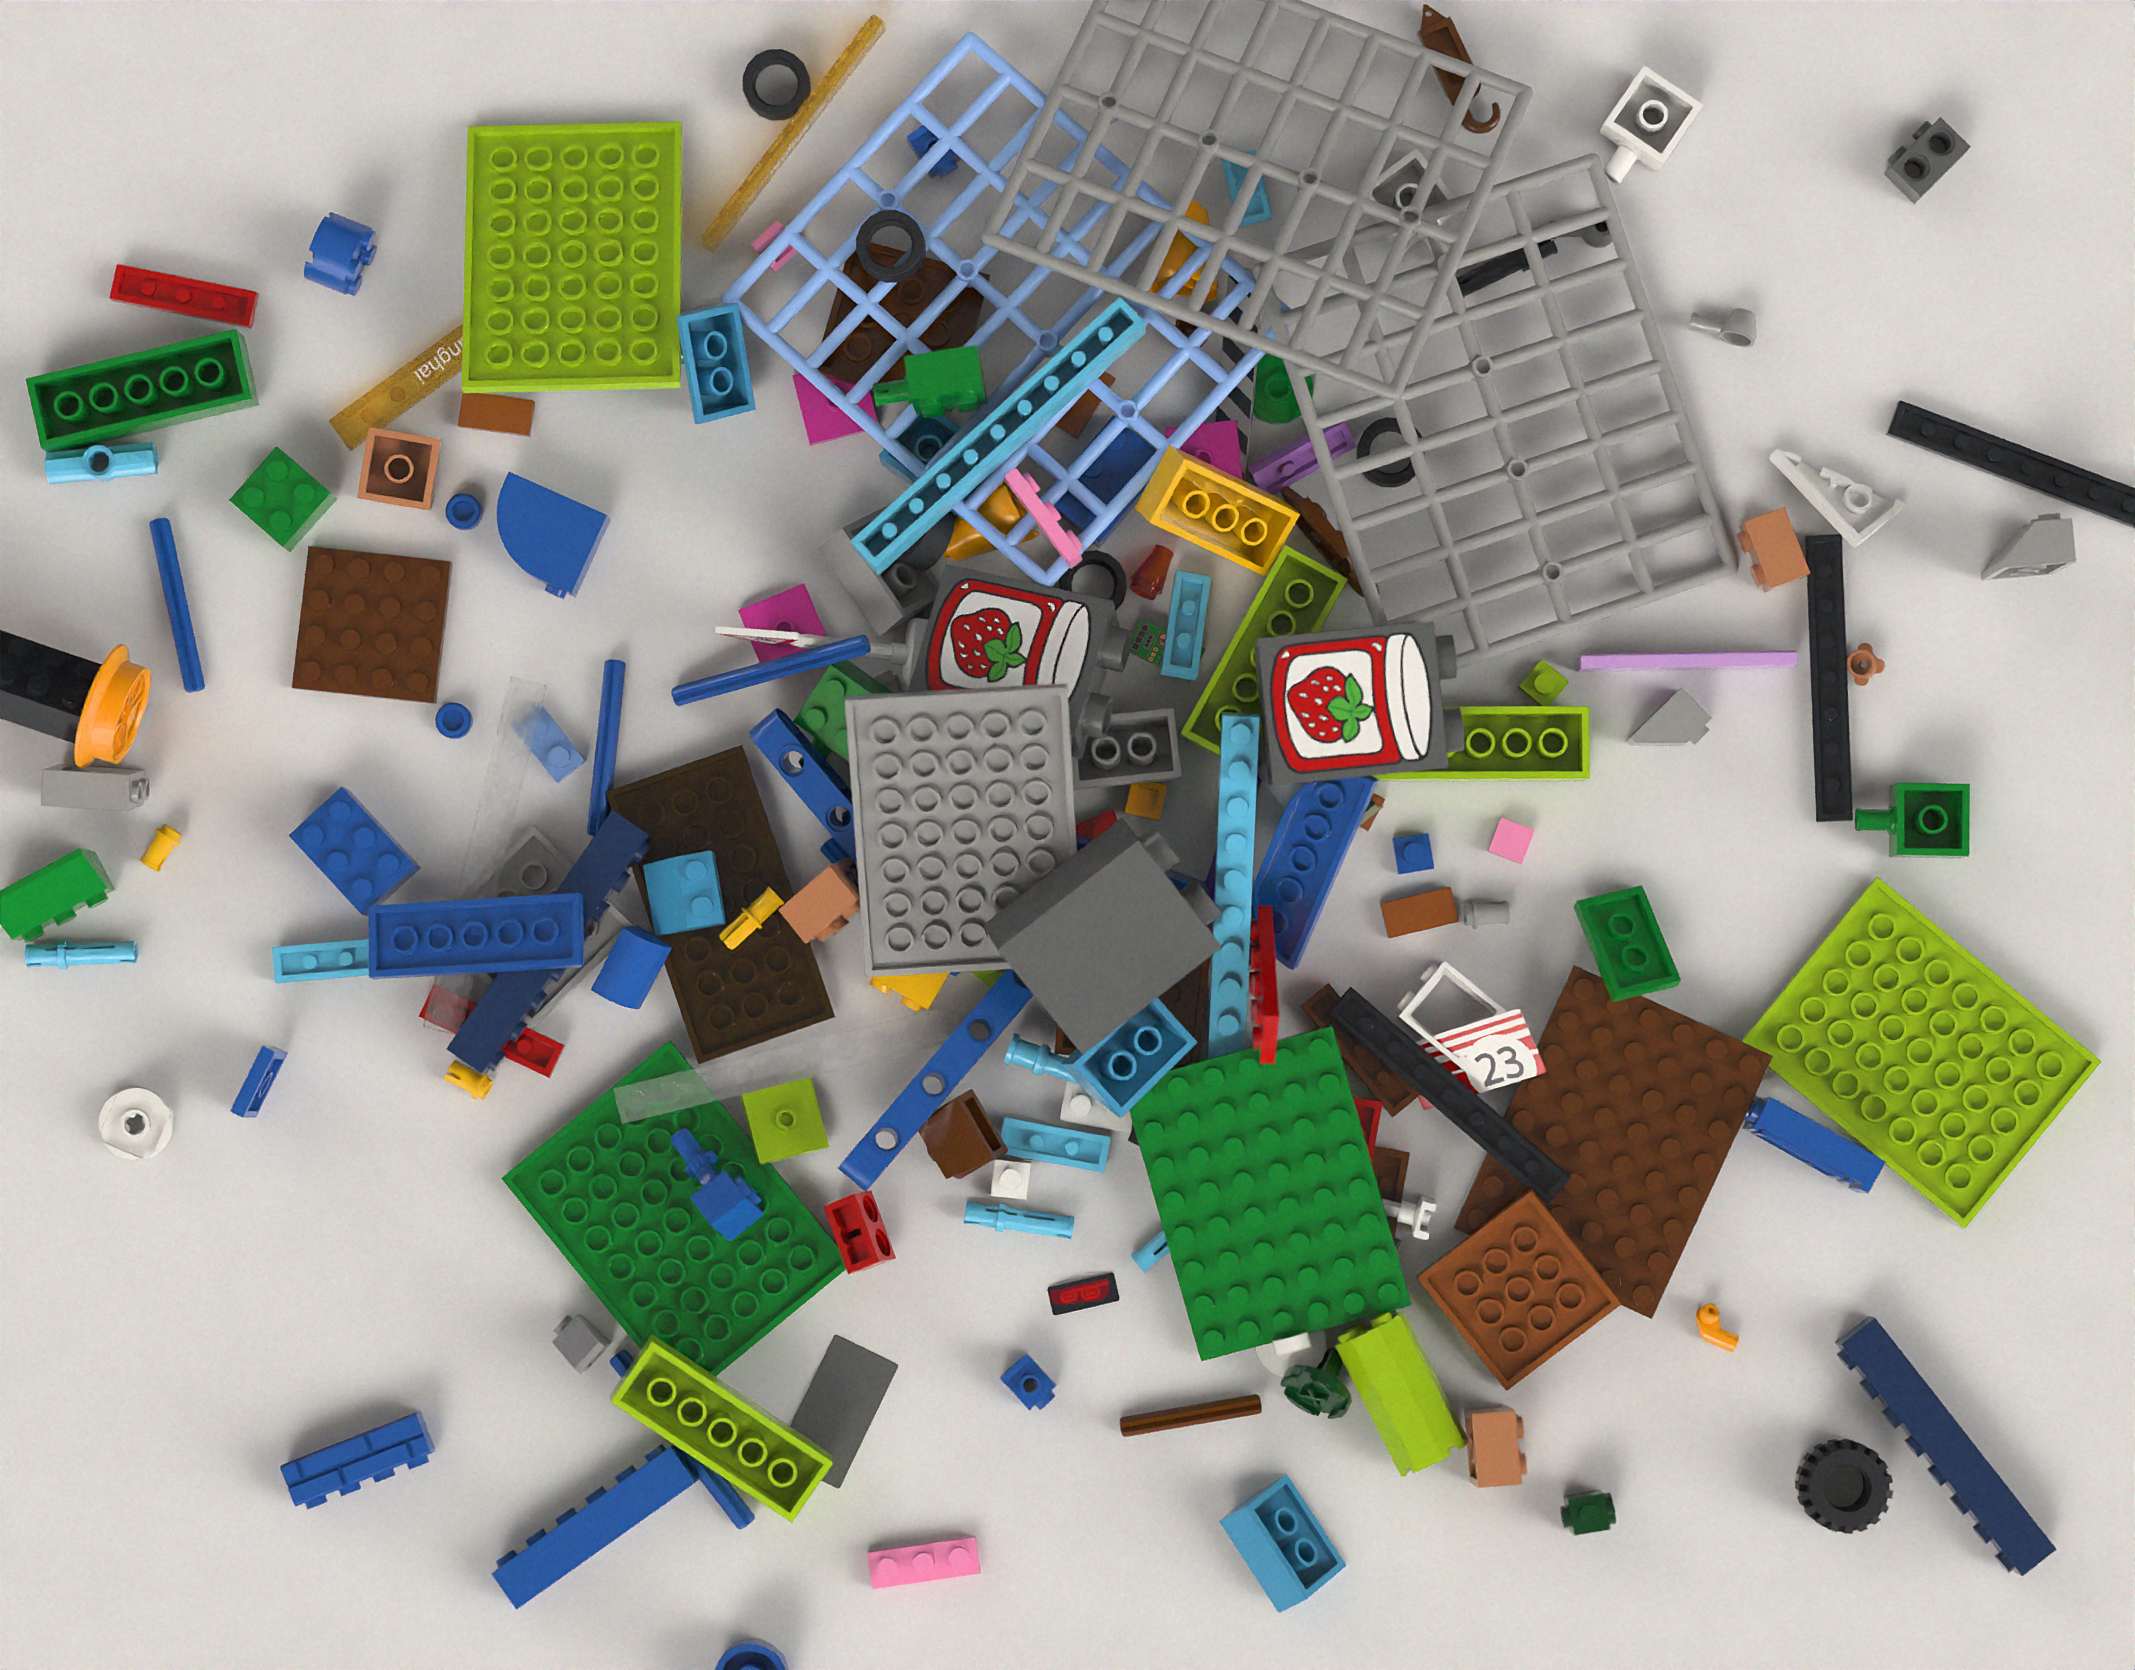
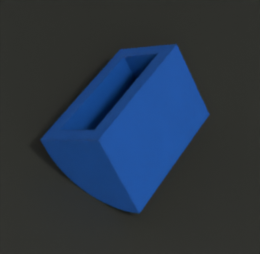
(631, 967)

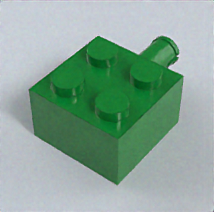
(938, 382)
(825, 708)
(1923, 820)

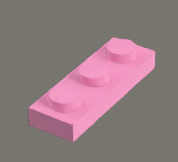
(1045, 516)
(923, 1562)

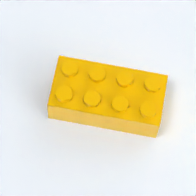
(1217, 510)

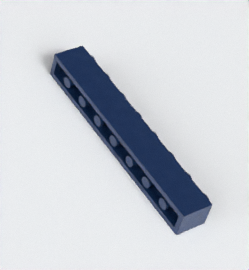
(514, 993)
(1945, 1446)

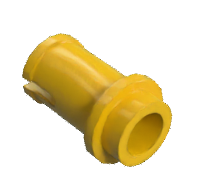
(161, 847)
(469, 1080)

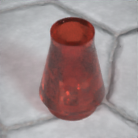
(1152, 573)

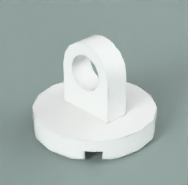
(1296, 1350)

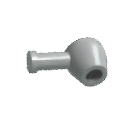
(1737, 329)

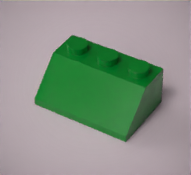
(53, 895)

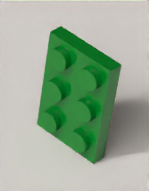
(1627, 943)

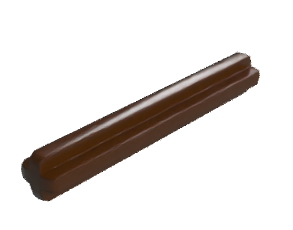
(1190, 1415)

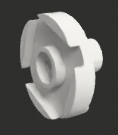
(156, 1117)

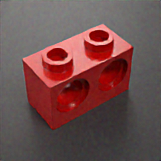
(859, 1232)

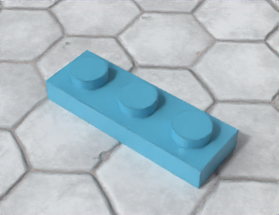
(1185, 625)
(321, 961)
(1055, 1144)

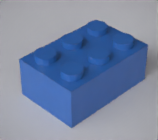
(1106, 479)
(354, 851)

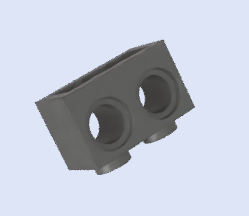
(1931, 164)

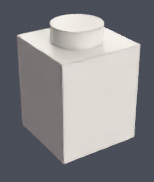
(1010, 1179)

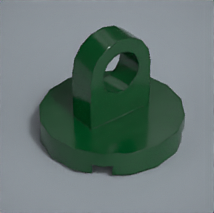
(1318, 1388)

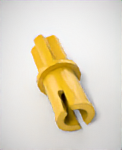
(750, 918)

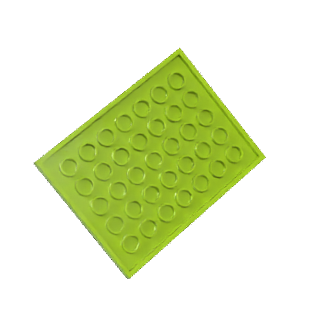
(572, 257)
(1921, 1052)

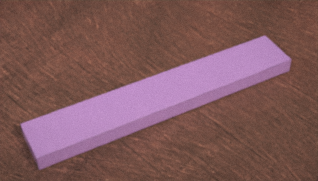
(1687, 661)

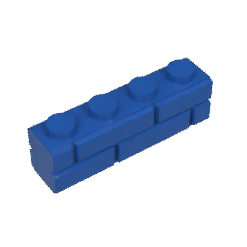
(357, 1459)

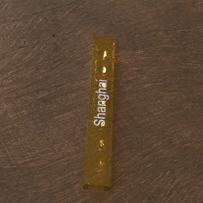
(792, 134)
(401, 390)

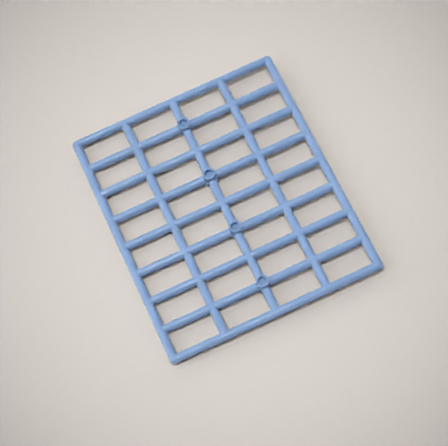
(969, 276)

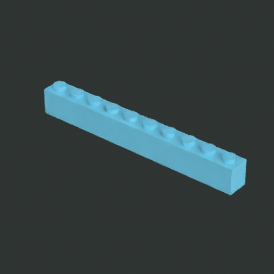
(998, 436)
(1233, 882)

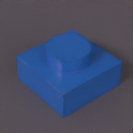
(1413, 853)

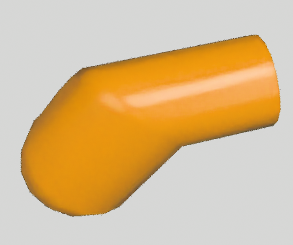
(1711, 1330)

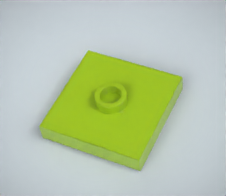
(784, 1121)

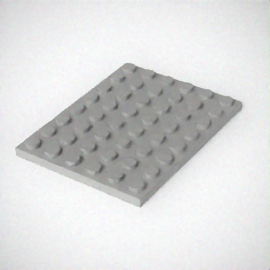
(955, 817)

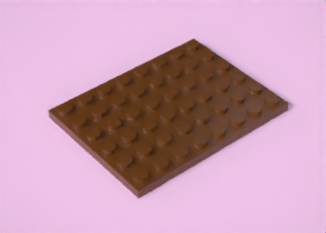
(1640, 1121)

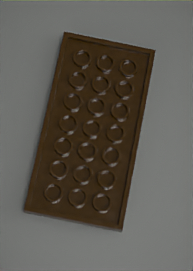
(772, 976)

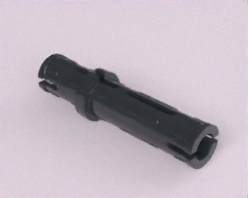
(1501, 268)

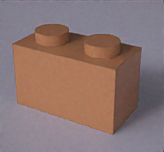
(1773, 550)

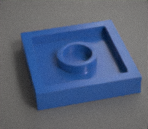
(258, 1082)

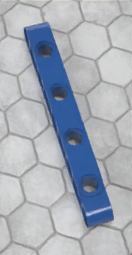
(815, 782)
(949, 1066)

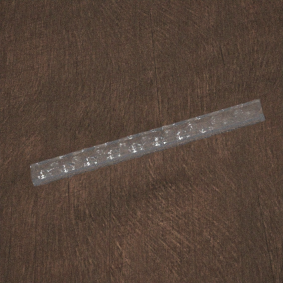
(490, 833)
(788, 1063)

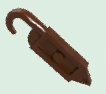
(1442, 36)
(1323, 536)

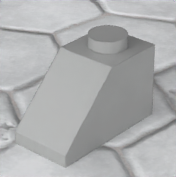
(1673, 723)
(580, 1342)

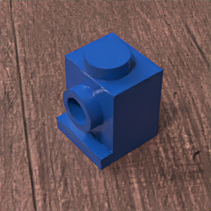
(920, 142)
(1027, 1368)

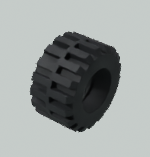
(1873, 1496)

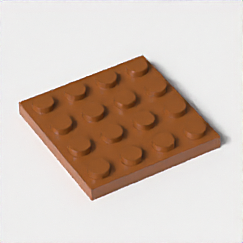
(1518, 1289)

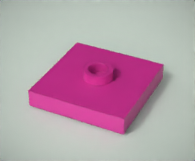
(822, 417)
(1214, 444)
(782, 612)

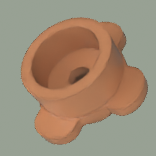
(1873, 666)

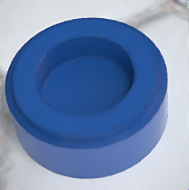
(464, 512)
(454, 720)

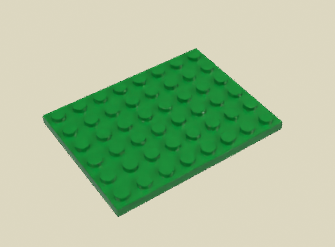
(1268, 1195)
(627, 1225)

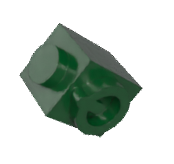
(1588, 1512)

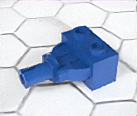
(723, 1200)

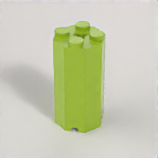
(1401, 1392)

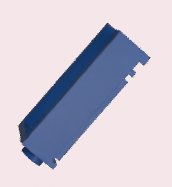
(1813, 1144)

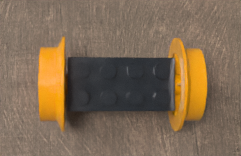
(74, 697)

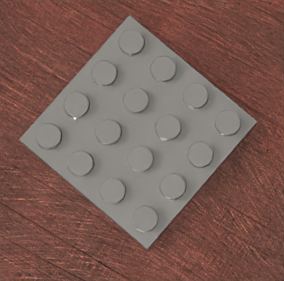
(539, 868)

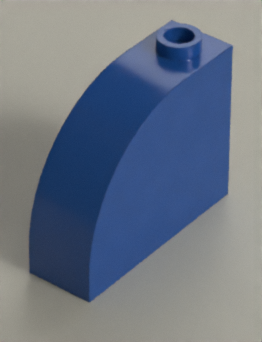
(548, 534)

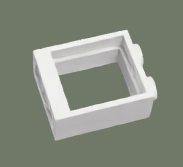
(1430, 979)

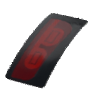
(1083, 1294)

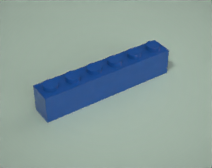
(594, 1526)

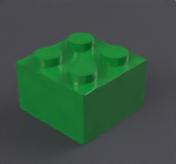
(283, 499)

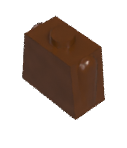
(961, 1136)

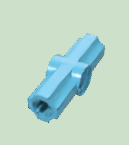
(123, 462)

